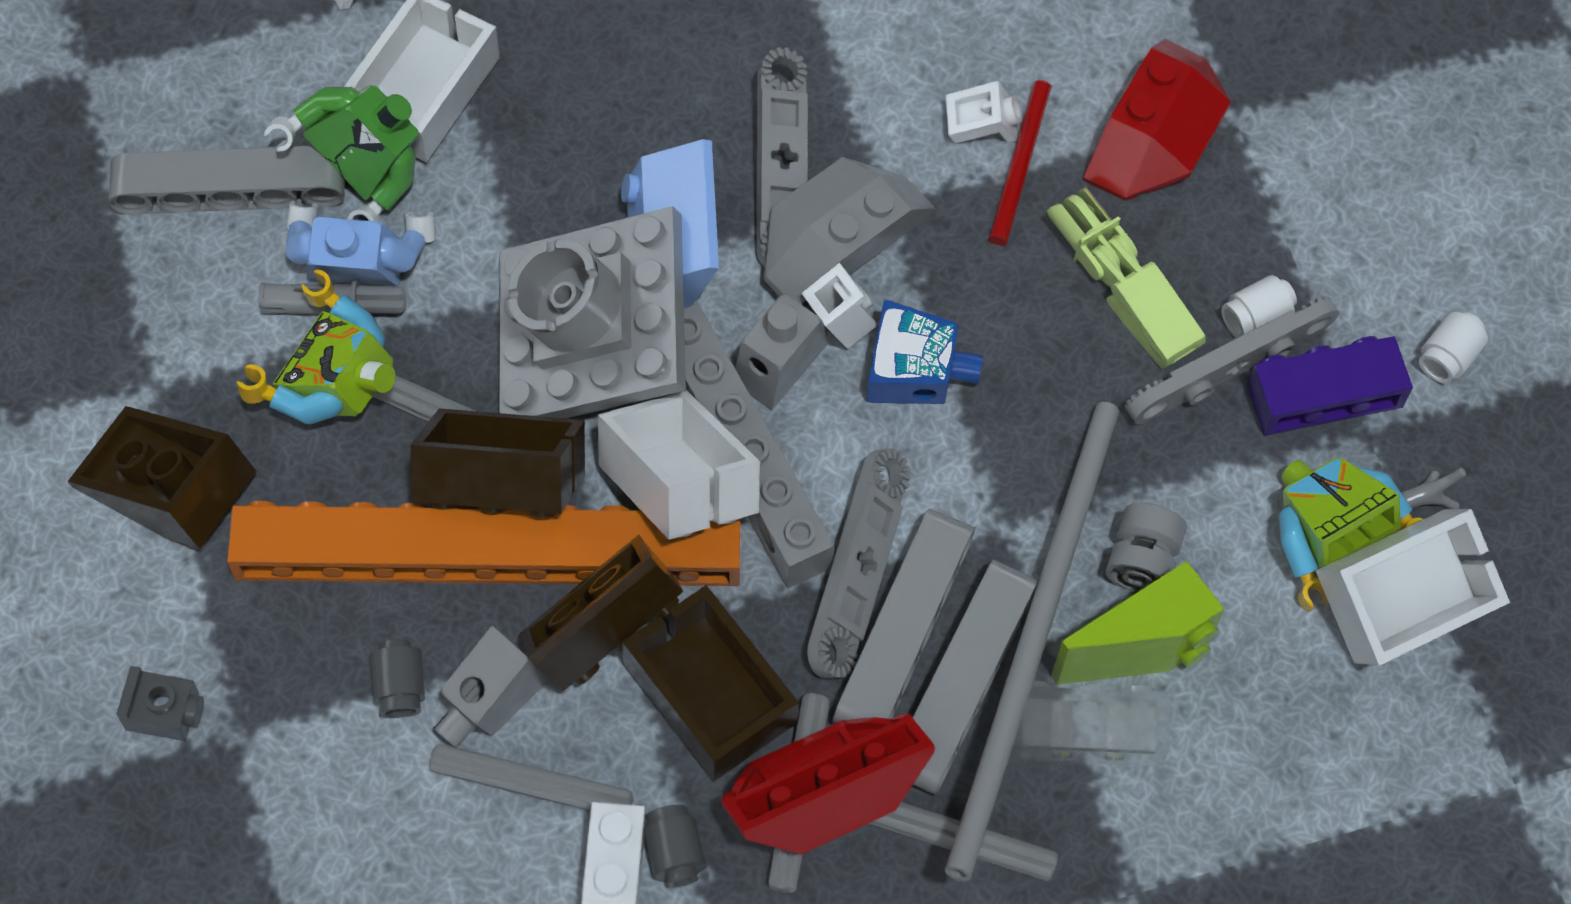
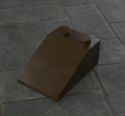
(165, 474)

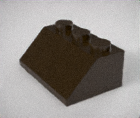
(600, 614)

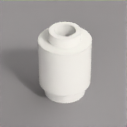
(1258, 305)
(1453, 347)

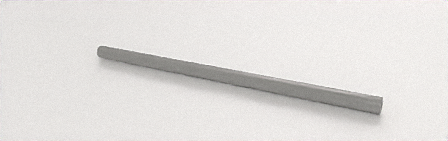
(1031, 645)

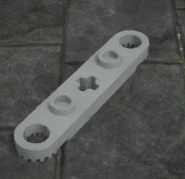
(783, 127)
(1198, 378)
(849, 591)

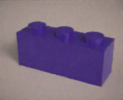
(1329, 384)

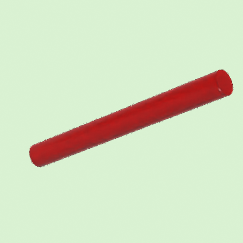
(1020, 163)

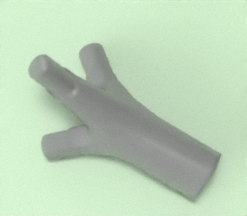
(1432, 490)

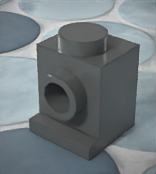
(170, 720)

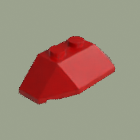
(1159, 124)
(828, 782)

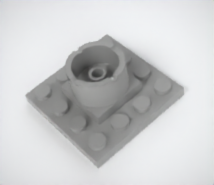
(593, 318)

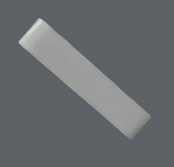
(222, 180)
(906, 618)
(971, 665)

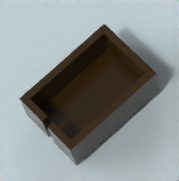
(498, 462)
(710, 683)

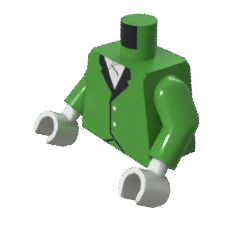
(362, 138)

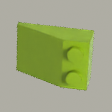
(1146, 633)

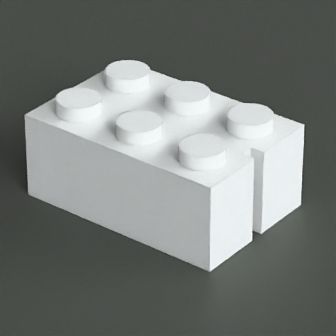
(429, 67)
(678, 464)
(1412, 587)

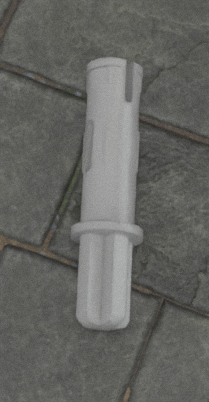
(291, 299)

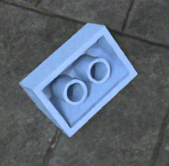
(686, 181)

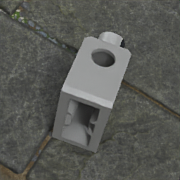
(783, 342)
(498, 672)

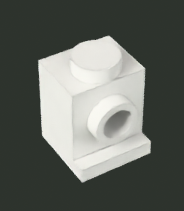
(841, 305)

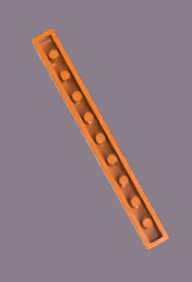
(461, 545)

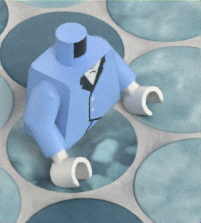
(355, 247)

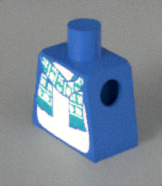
(917, 358)

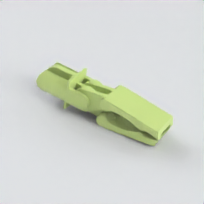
(1144, 295)

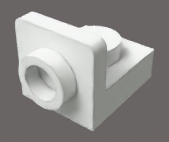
(982, 113)

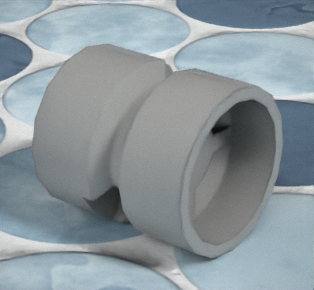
(1146, 545)

